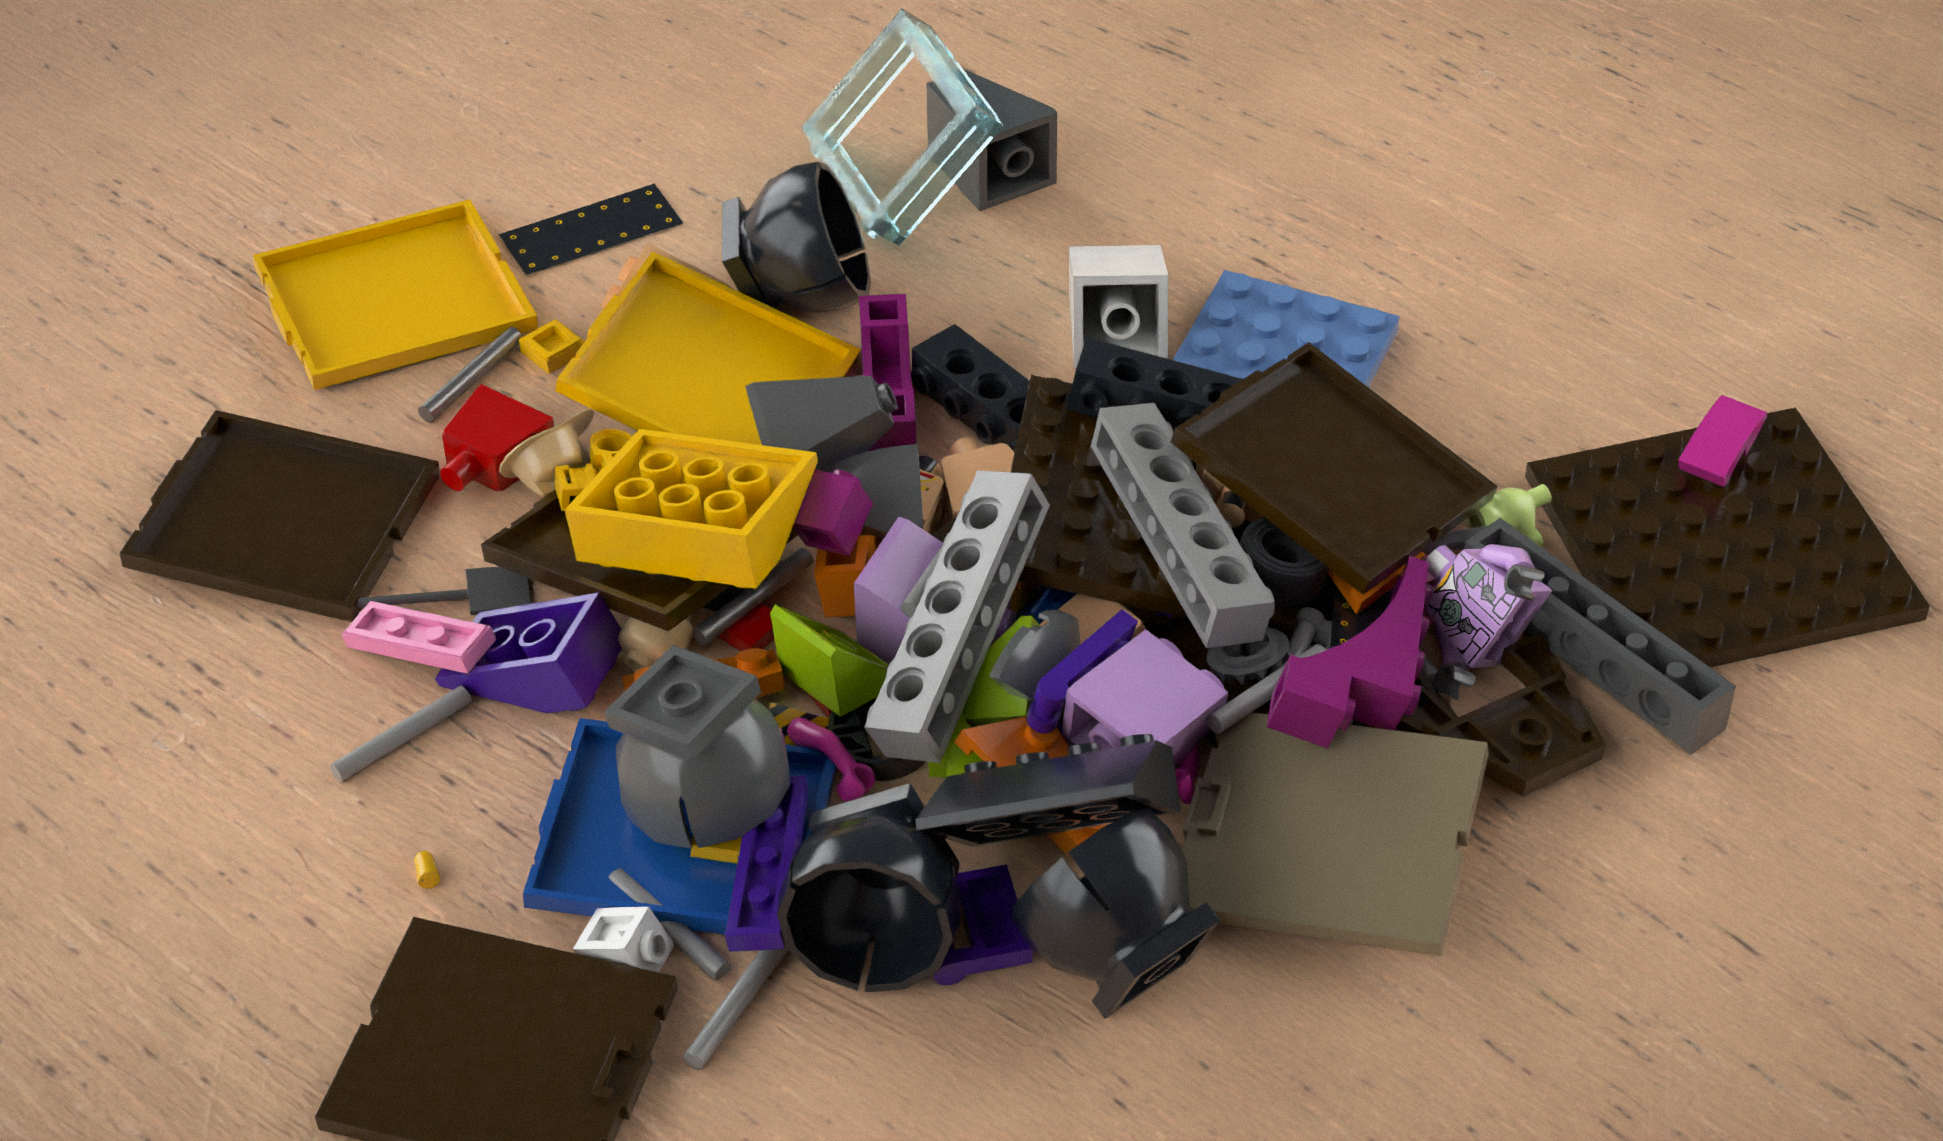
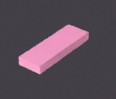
(419, 637)

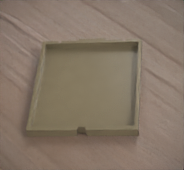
(1334, 837)

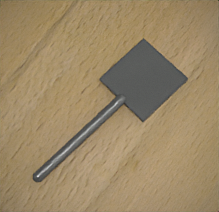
(486, 589)

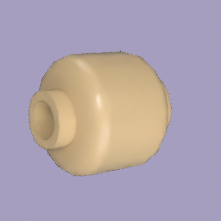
(646, 643)

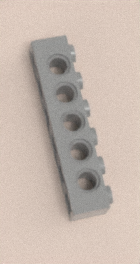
(1182, 526)
(957, 616)

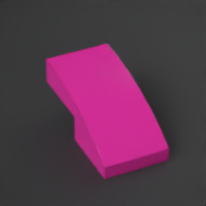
(1721, 440)

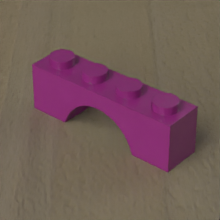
(887, 360)
(832, 512)

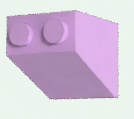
(887, 582)
(1143, 691)

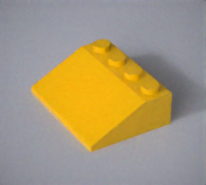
(691, 508)

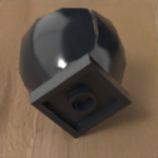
(793, 242)
(870, 881)
(1124, 918)

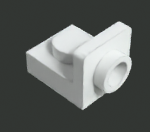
(626, 937)

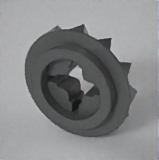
(1262, 658)

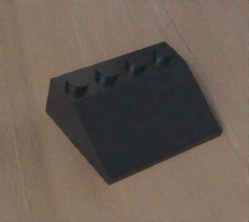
(1053, 794)

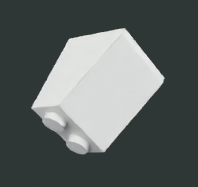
(1119, 297)

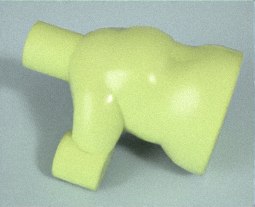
(1515, 508)

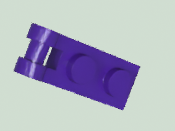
(1052, 687)

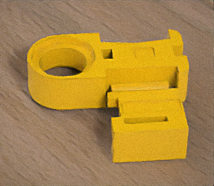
(603, 447)

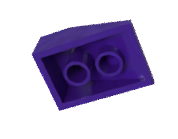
(544, 654)

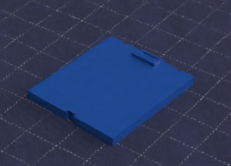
(590, 836)

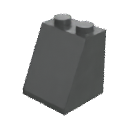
(1018, 156)

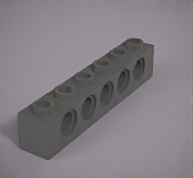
(1621, 650)

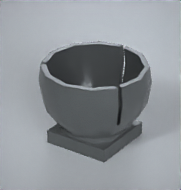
(700, 737)

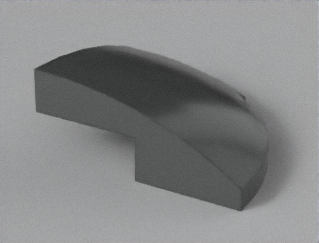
(891, 482)
(1035, 652)

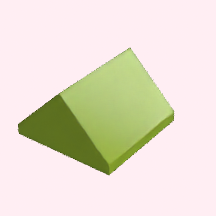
(826, 661)

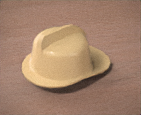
(538, 455)

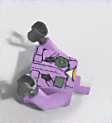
(1480, 608)

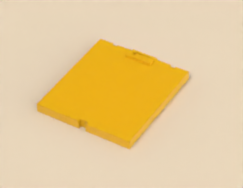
(392, 293)
(683, 350)

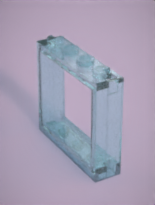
(943, 159)

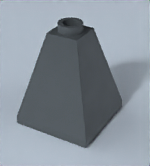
(822, 415)

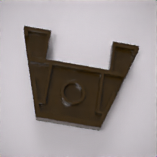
(1529, 733)

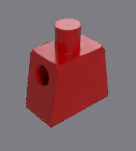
(483, 435)

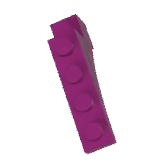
(1363, 677)

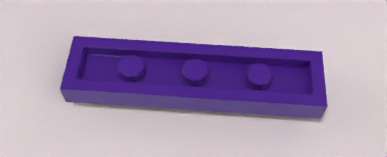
(761, 872)

